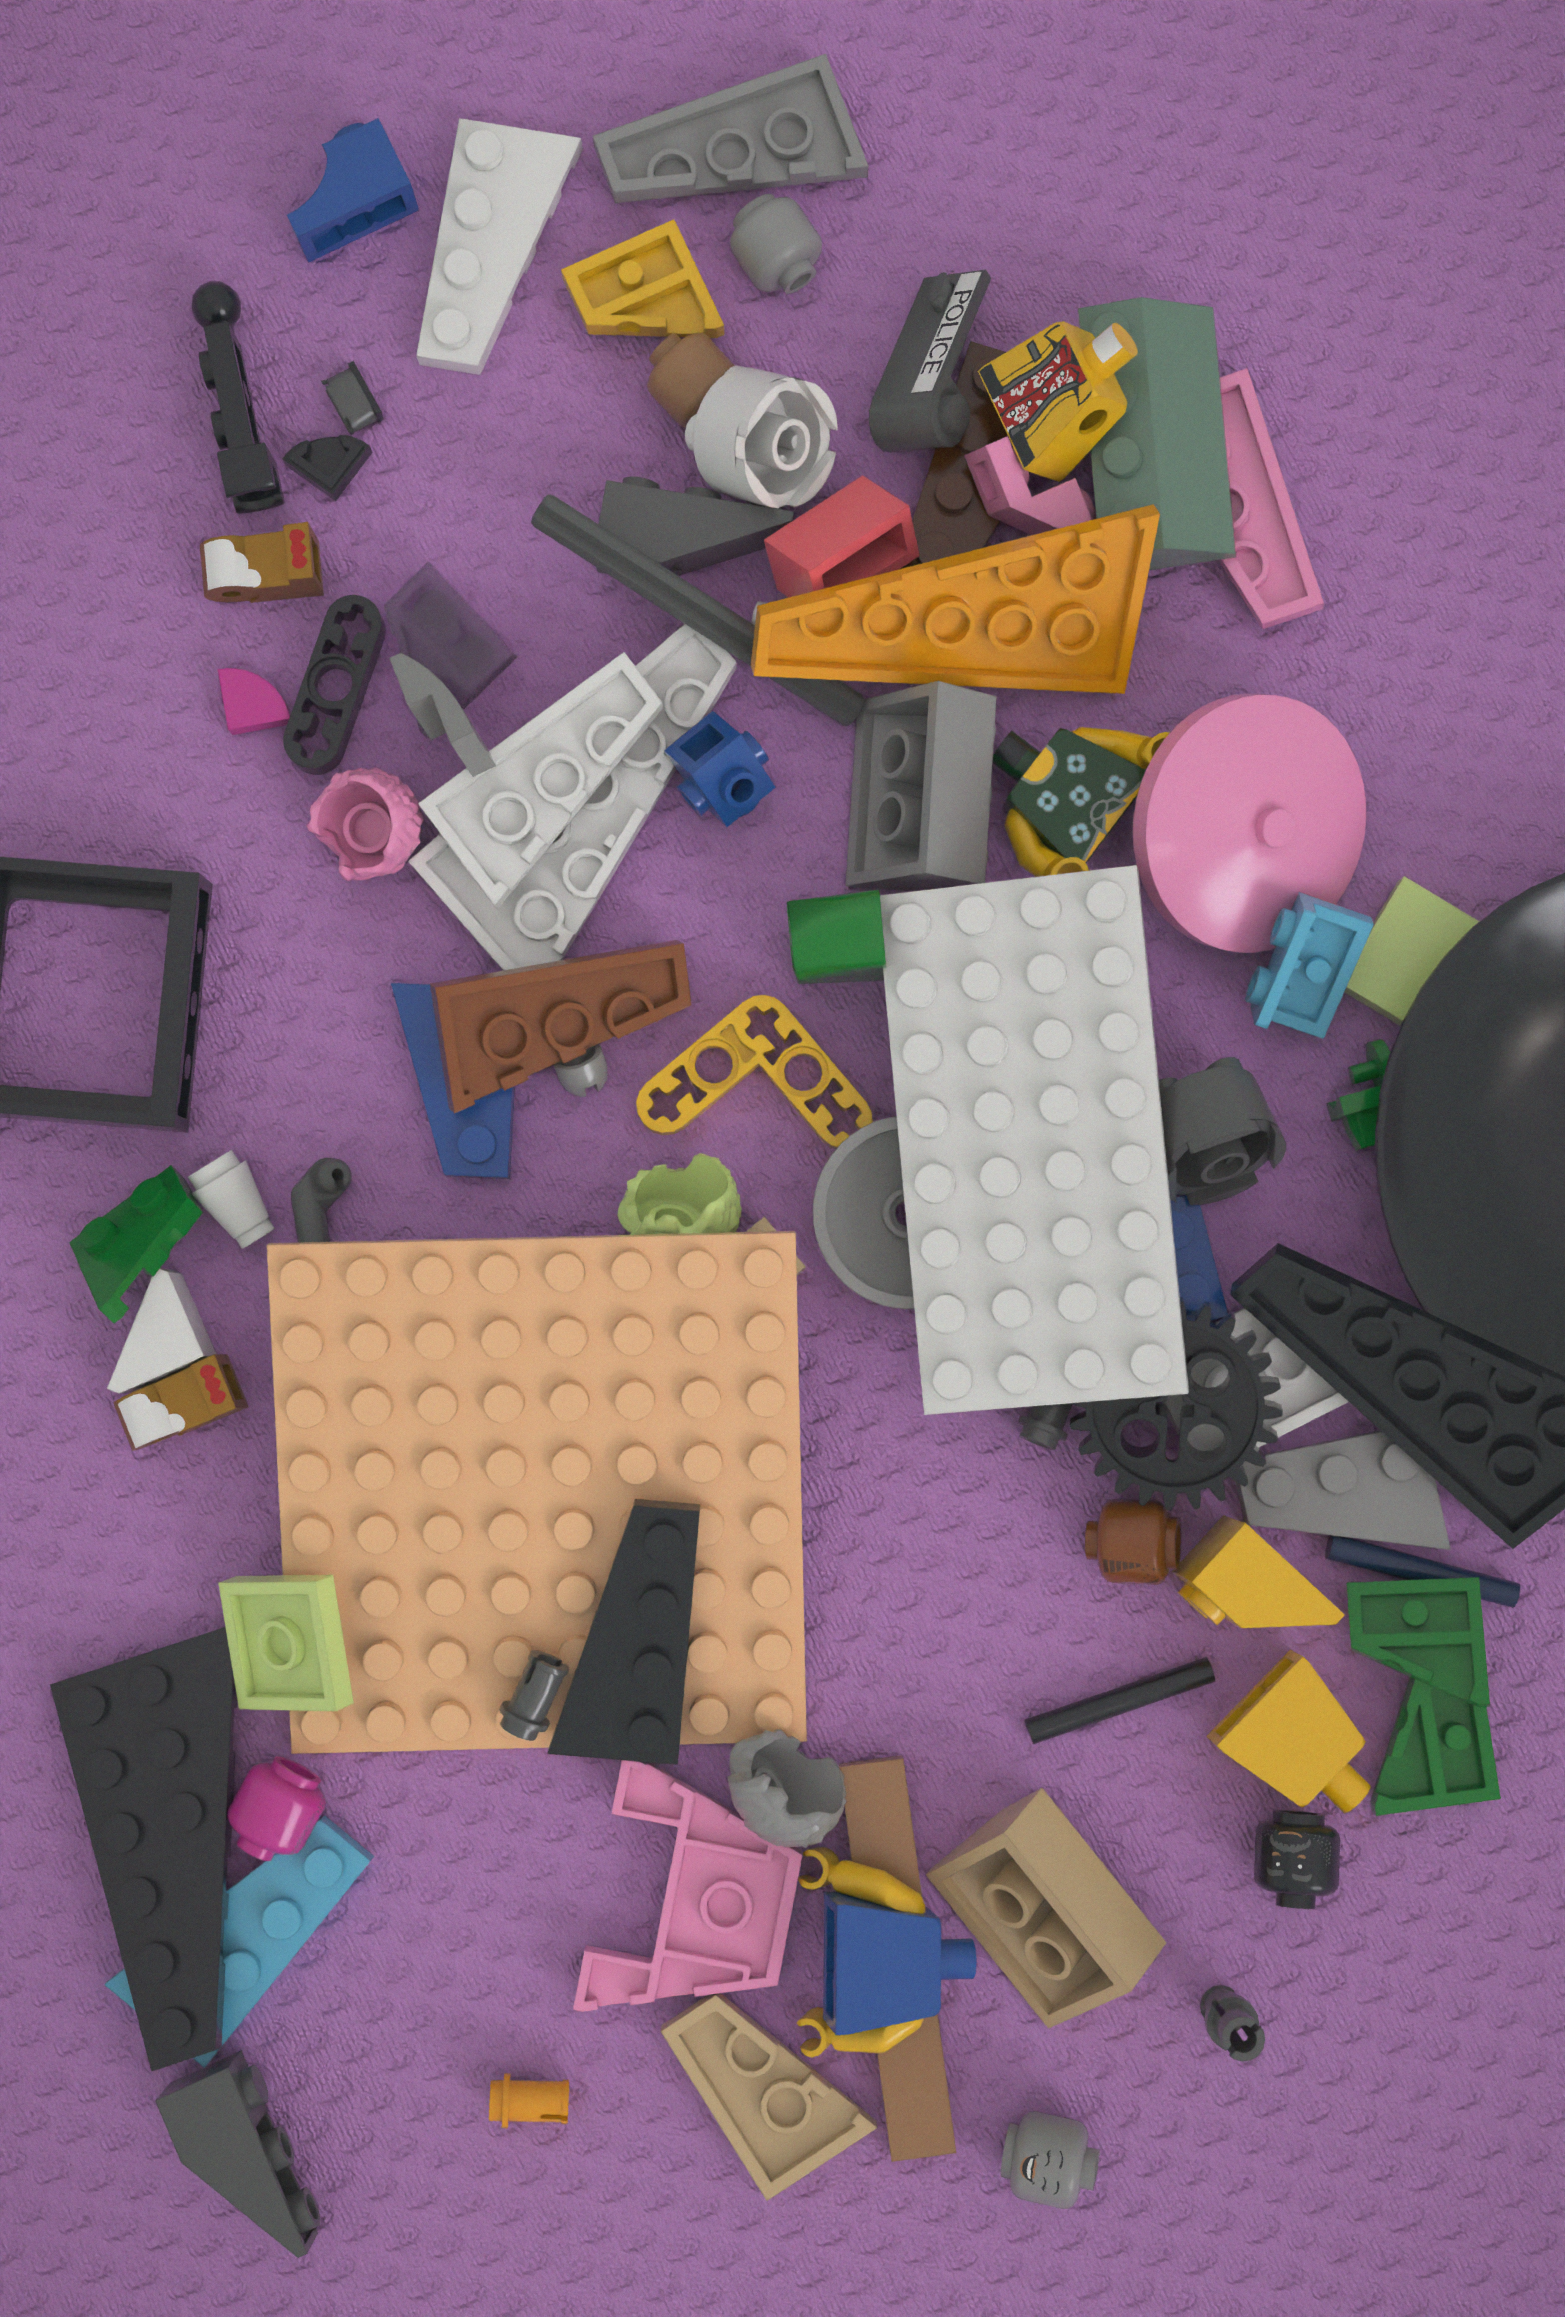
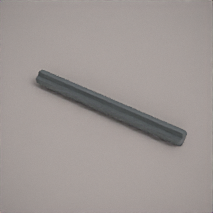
(681, 600)

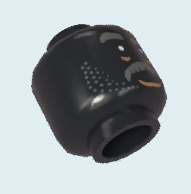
(1297, 1858)

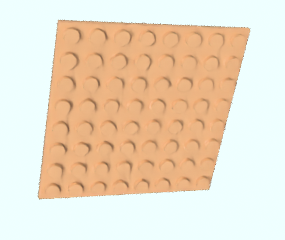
(475, 1443)

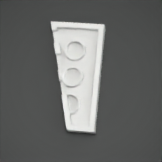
(493, 213)
(541, 777)

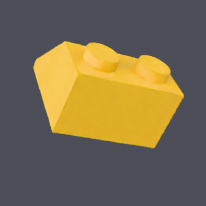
(1248, 1582)

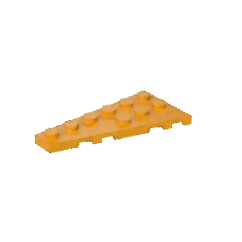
(1009, 615)

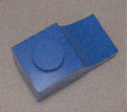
(358, 193)

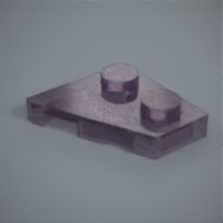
(446, 635)

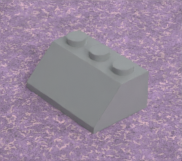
(921, 789)

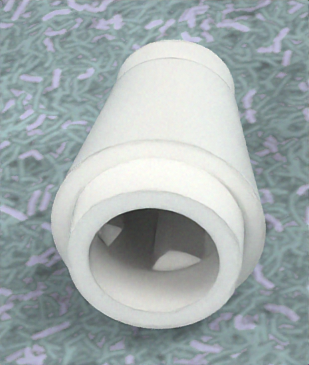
(232, 1198)

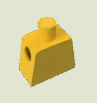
(1295, 1736)

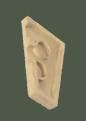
(762, 2094)

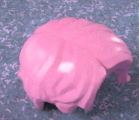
(367, 822)

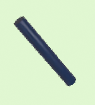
(1416, 1568)

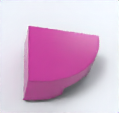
(251, 702)

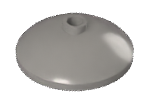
(858, 1219)

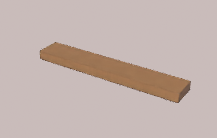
(915, 2067)

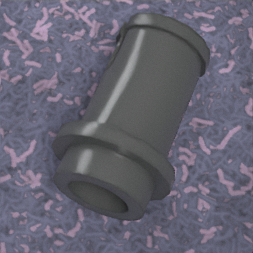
(1045, 1425)
(527, 1710)

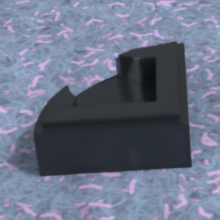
(328, 462)

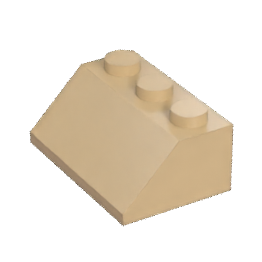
(1047, 1910)

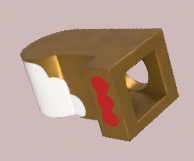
(262, 566)
(181, 1402)

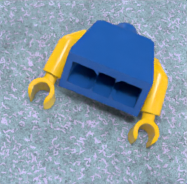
(878, 1959)

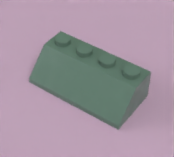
(1173, 431)

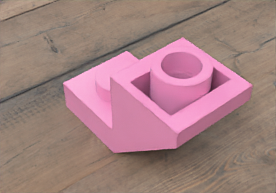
(1008, 499)

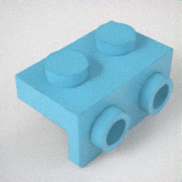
(1309, 965)

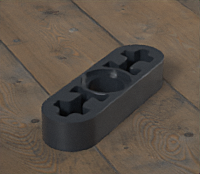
(365, 647)

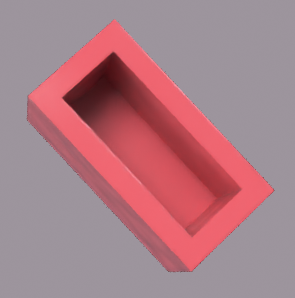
(843, 540)

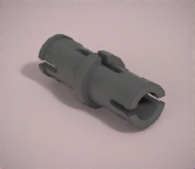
(1224, 2028)

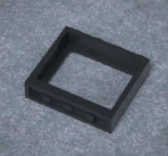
(189, 903)

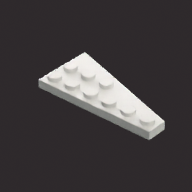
(566, 882)

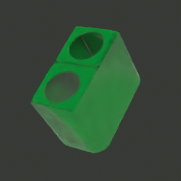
(837, 938)

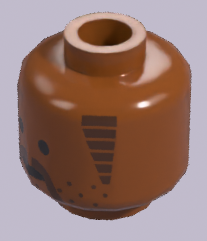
(1134, 1542)

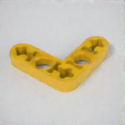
(747, 1056)

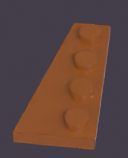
(530, 1017)

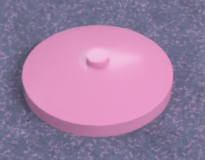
(1246, 815)

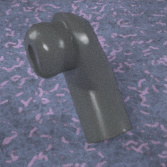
(315, 1195)

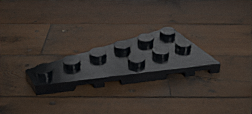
(1448, 1398)
(156, 1793)

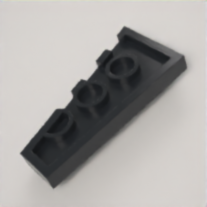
(635, 1656)

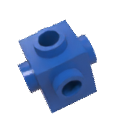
(720, 769)

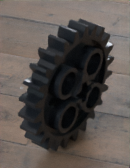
(1233, 1407)

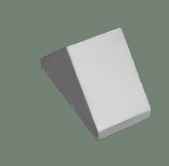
(163, 1337)

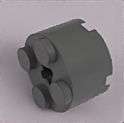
(1217, 1132)

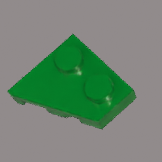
(134, 1238)
(1424, 1631)
(1436, 1754)

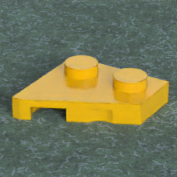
(643, 288)

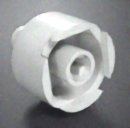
(763, 437)

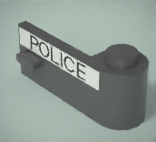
(916, 398)

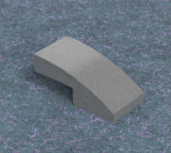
(440, 713)

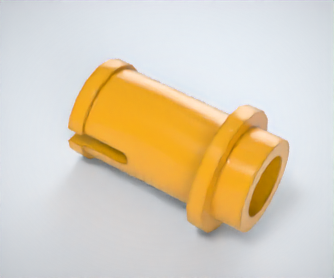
(528, 2101)

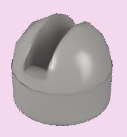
(583, 1072)

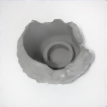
(783, 1791)

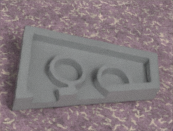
(1346, 1489)

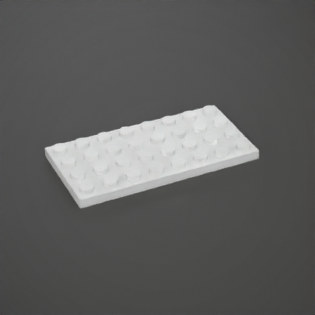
(1032, 1143)

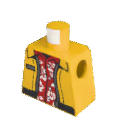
(1059, 394)

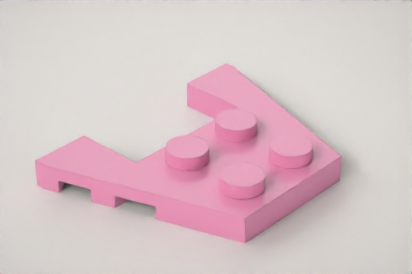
(721, 1906)

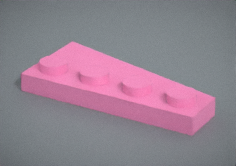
(1271, 556)

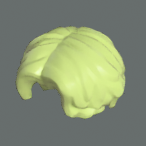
(682, 1200)

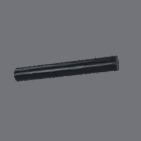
(1120, 1700)

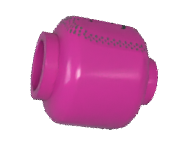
(276, 1808)

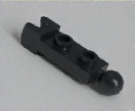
(248, 466)

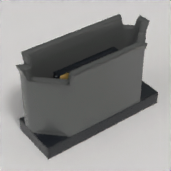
(352, 399)

